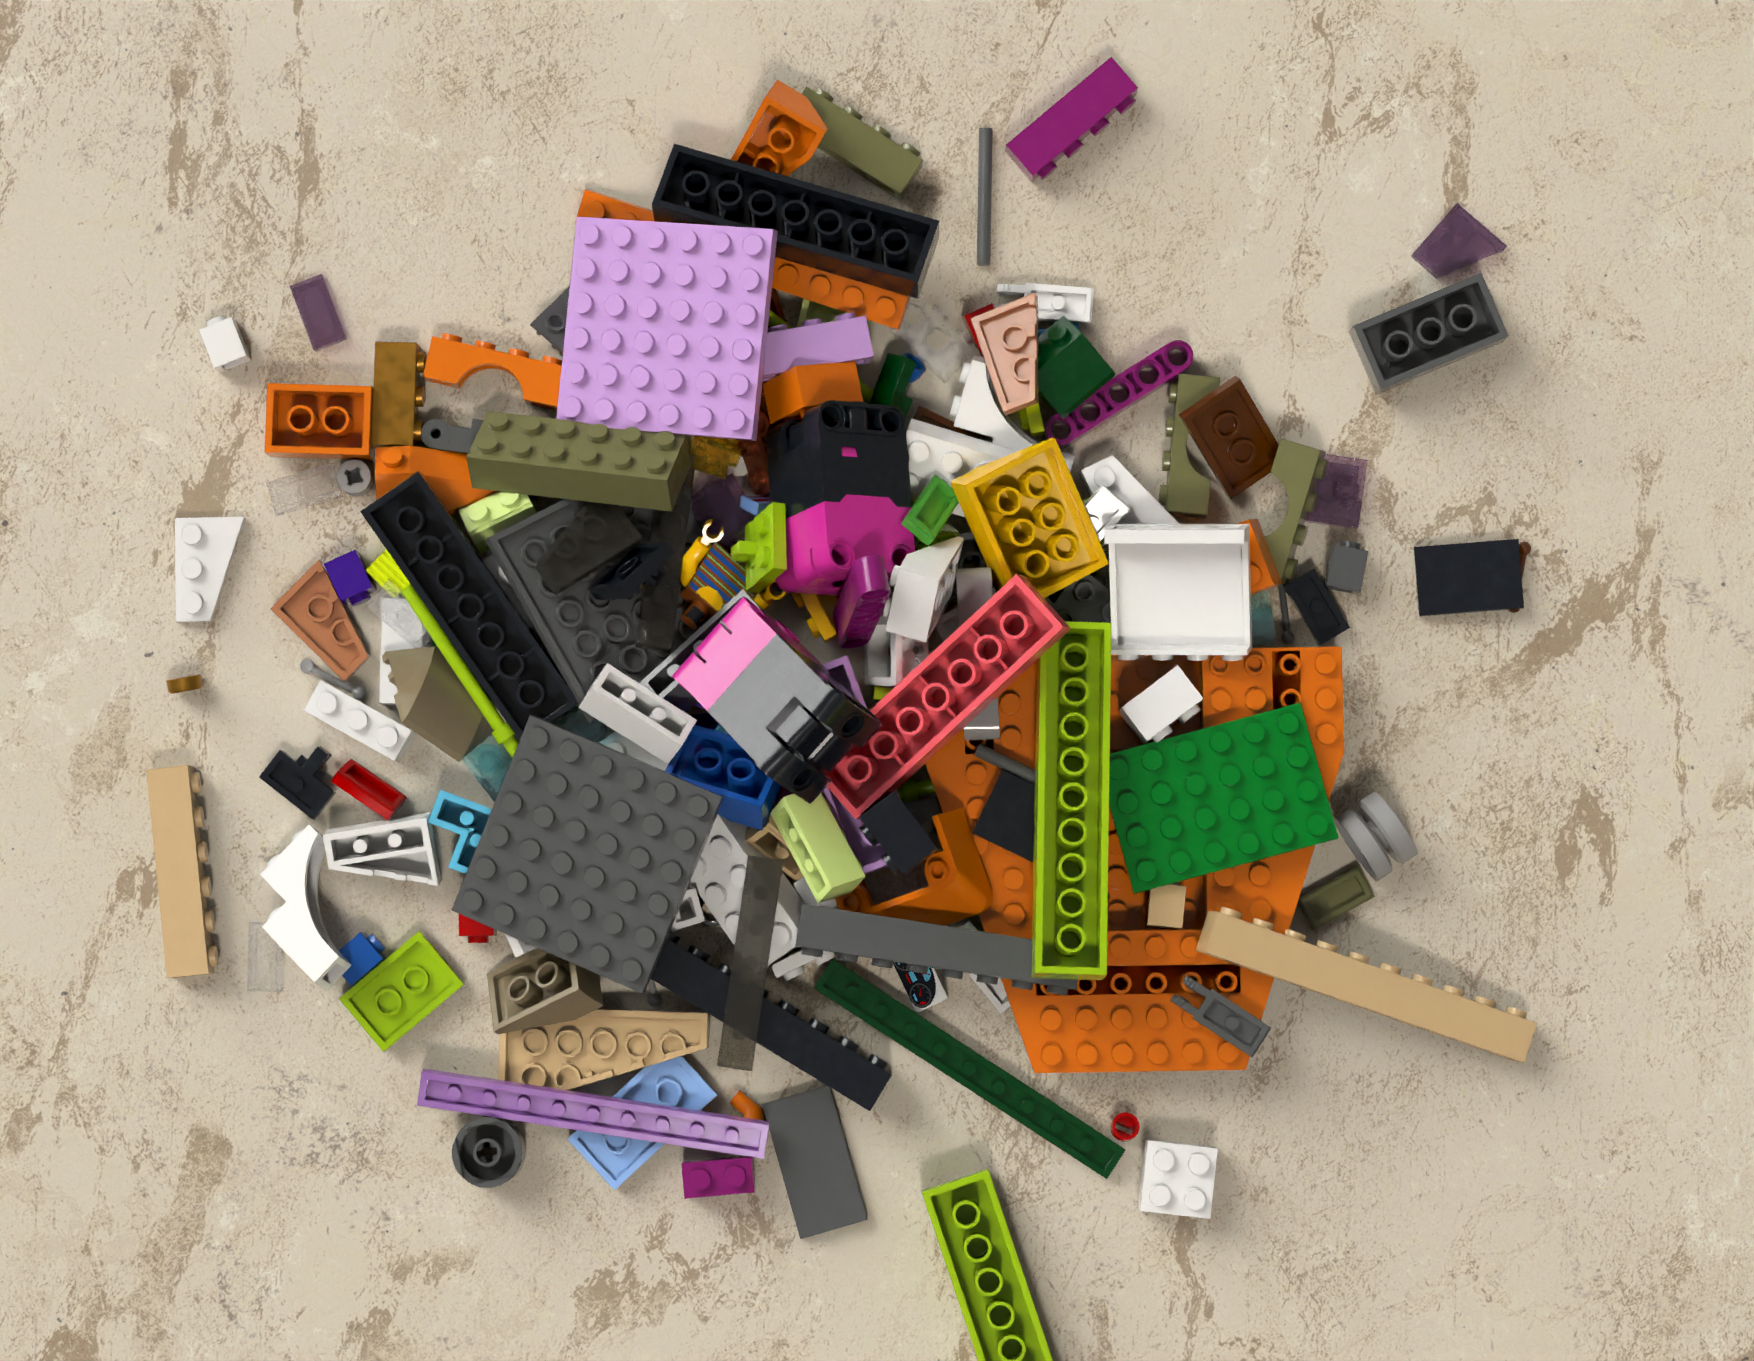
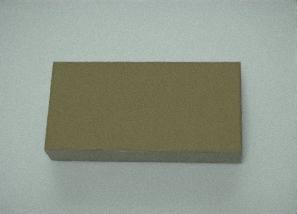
(1335, 898)

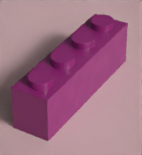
(1071, 120)

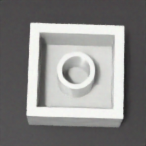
(1161, 705)
(1177, 1178)

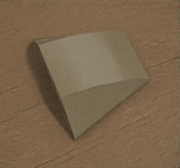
(435, 701)

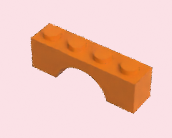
(453, 362)

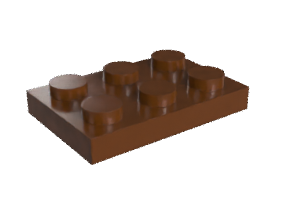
(1231, 436)

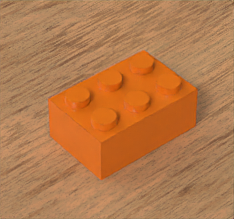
(319, 421)

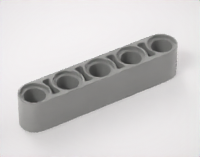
(973, 591)

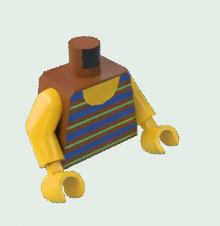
(714, 579)

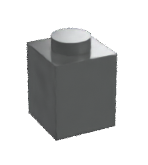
(1346, 567)

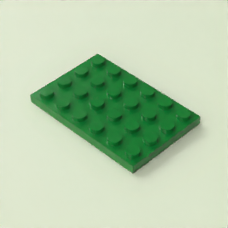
(1218, 798)

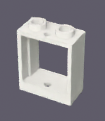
(890, 669)

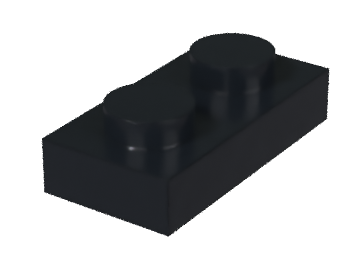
(1316, 607)

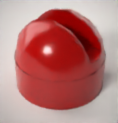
(1128, 1121)

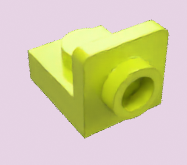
(1032, 420)

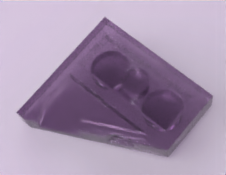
(1456, 244)

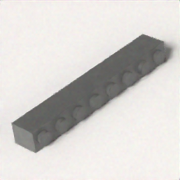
(921, 947)

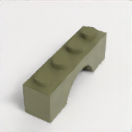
(1298, 470)
(1185, 489)

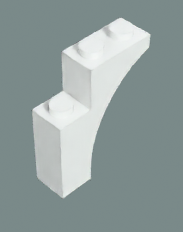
(982, 413)
(298, 923)

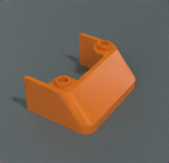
(954, 876)

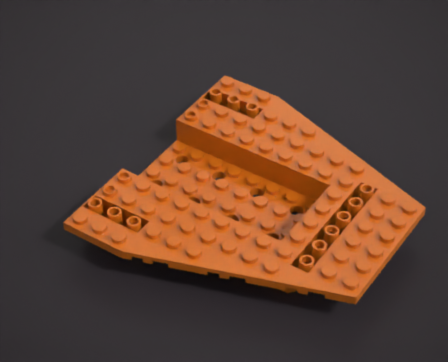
(1128, 1015)

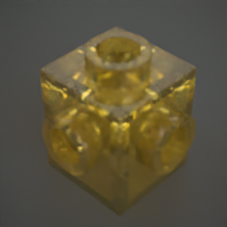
(715, 455)

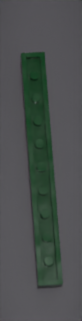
(969, 1068)

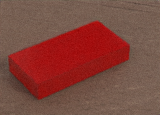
(369, 789)

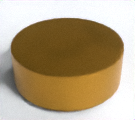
(184, 684)

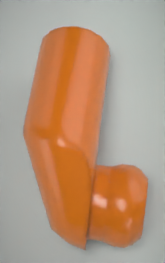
(747, 1106)

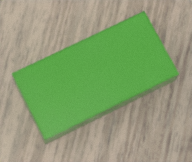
(931, 510)

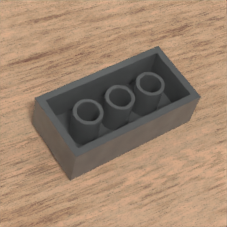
(1428, 333)

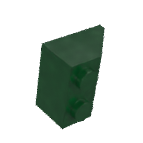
(1068, 368)

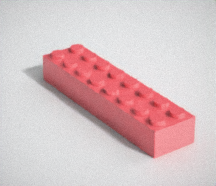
(948, 692)

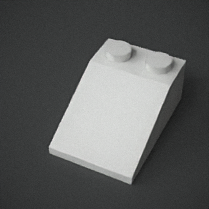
(922, 589)

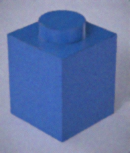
(364, 955)

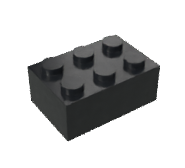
(899, 835)

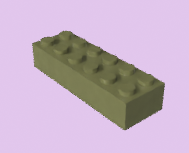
(578, 461)

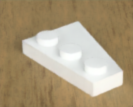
(201, 564)

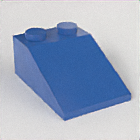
(726, 768)

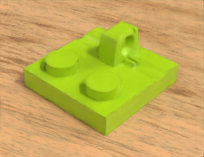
(763, 547)

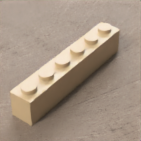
(180, 871)

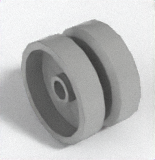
(1379, 833)

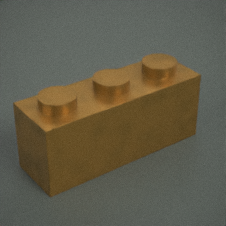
(397, 394)

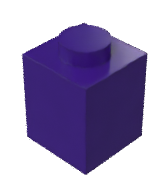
(350, 578)

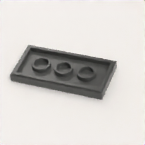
(814, 1162)

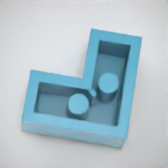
(462, 818)

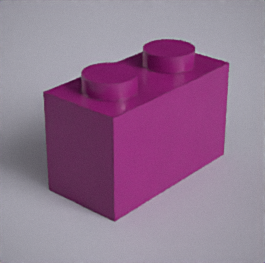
(718, 1177)

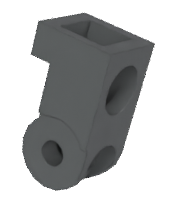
(450, 438)

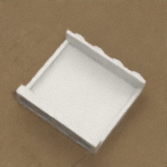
(1180, 590)

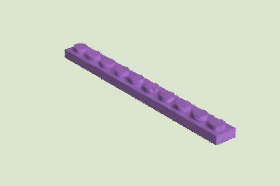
(593, 1113)

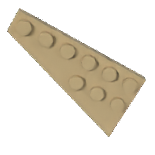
(599, 1046)

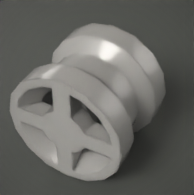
(360, 481)

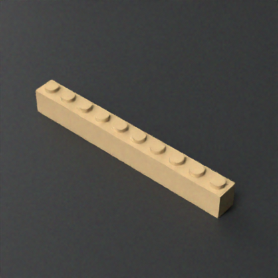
(1366, 986)

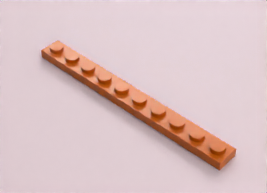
(790, 277)

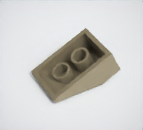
(541, 992)

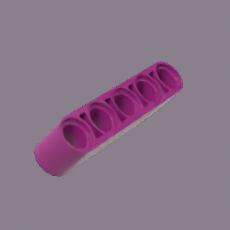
(1131, 383)
(861, 601)

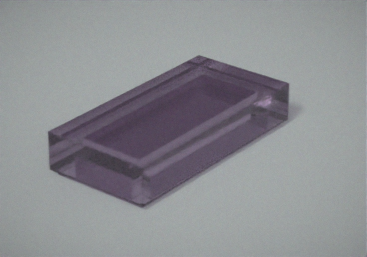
(318, 312)

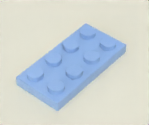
(664, 1083)

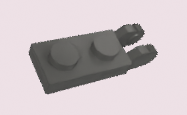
(1224, 1018)

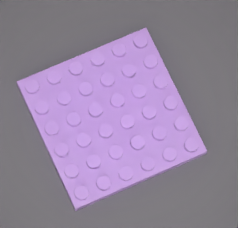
(667, 327)

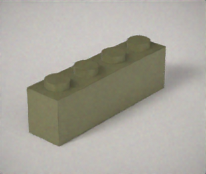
(864, 147)

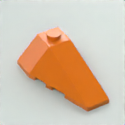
(782, 132)
(444, 471)

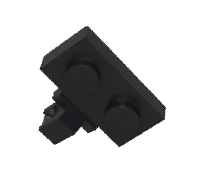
(301, 780)

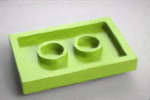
(401, 991)

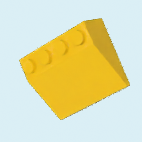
(1030, 519)

